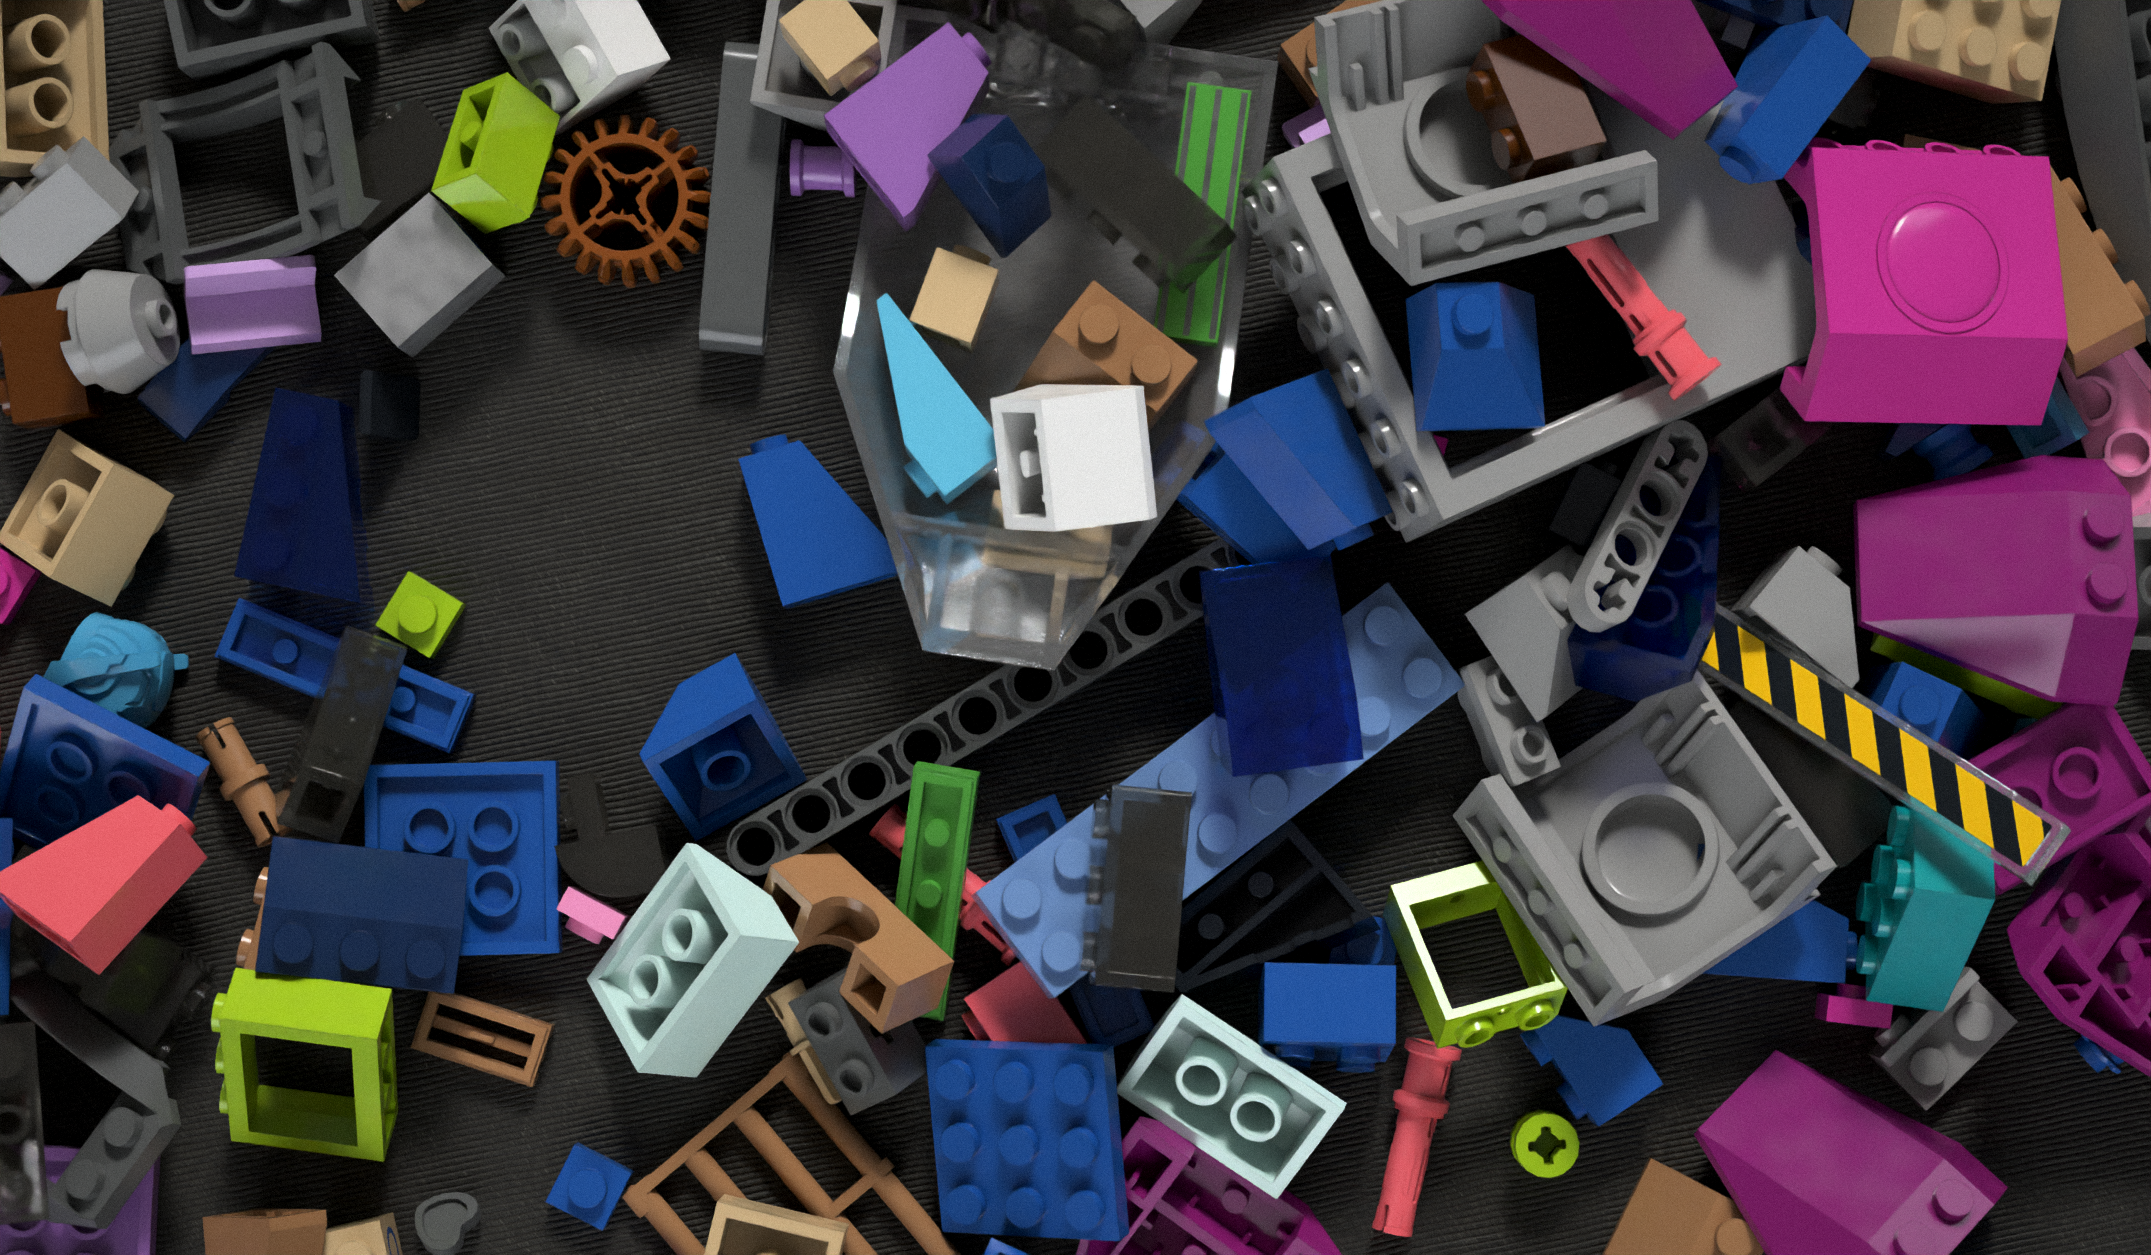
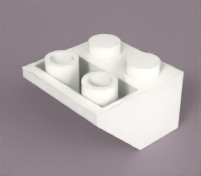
(579, 52)
(1073, 456)

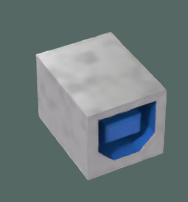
(419, 275)

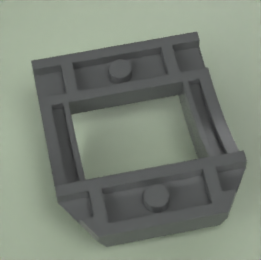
(321, 153)
(134, 1126)

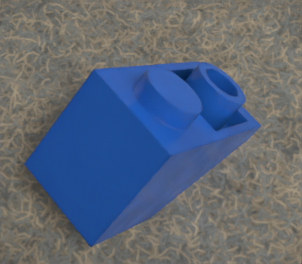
(1598, 1066)

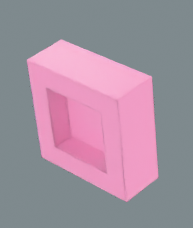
(591, 916)

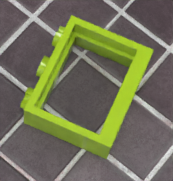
(317, 1014)

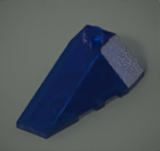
(1675, 612)

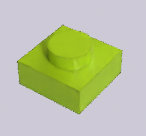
(420, 615)

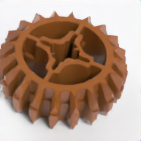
(603, 219)

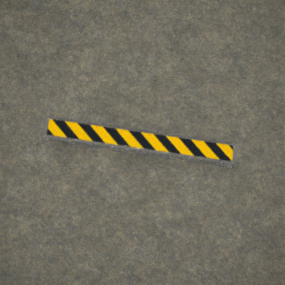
(1882, 748)

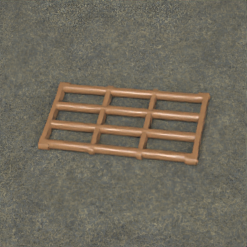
(875, 1171)

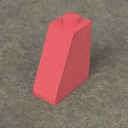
(104, 879)

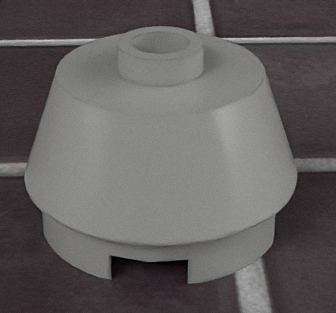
(118, 329)

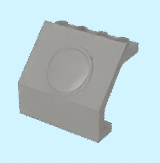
(1425, 157)
(1610, 843)

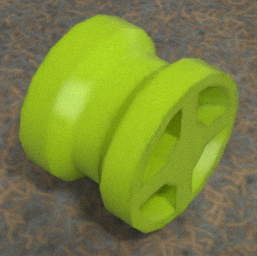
(1532, 1133)

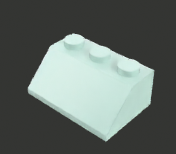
(690, 964)
(1229, 1096)

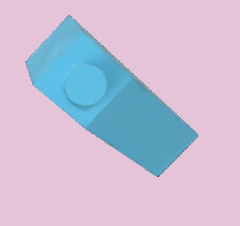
(938, 421)

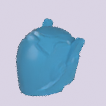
(119, 667)

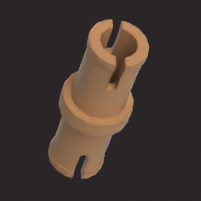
(242, 780)

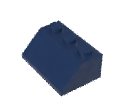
(362, 915)

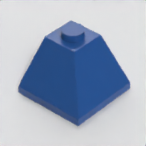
(1474, 357)
(719, 749)

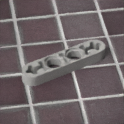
(1633, 521)

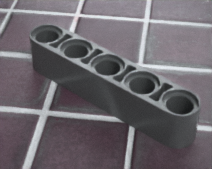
(741, 213)

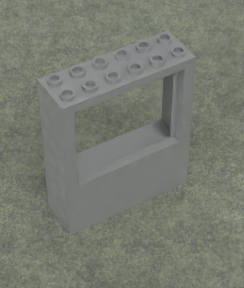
(1715, 255)

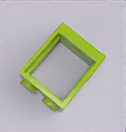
(1454, 896)

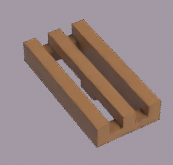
(534, 1052)

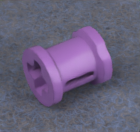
(820, 169)

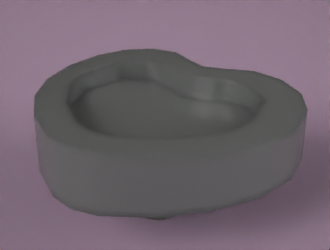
(445, 1220)

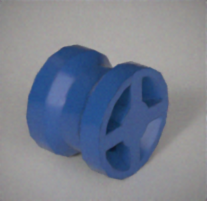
(1952, 450)

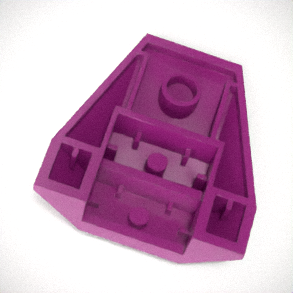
(1637, 51)
(2007, 574)
(2089, 941)
(1839, 1170)
(1198, 1206)

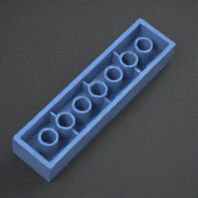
(1042, 895)

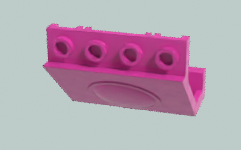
(1929, 285)

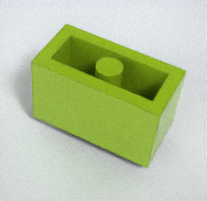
(496, 153)

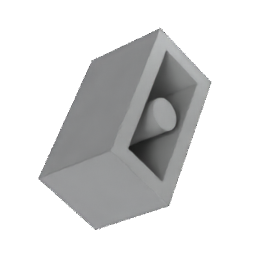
(60, 210)

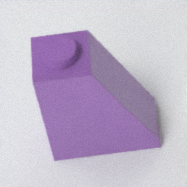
(906, 114)

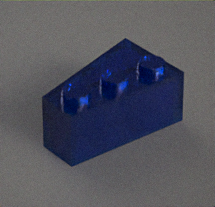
(306, 503)

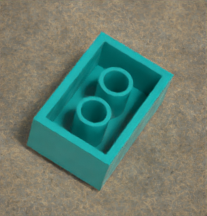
(1921, 912)

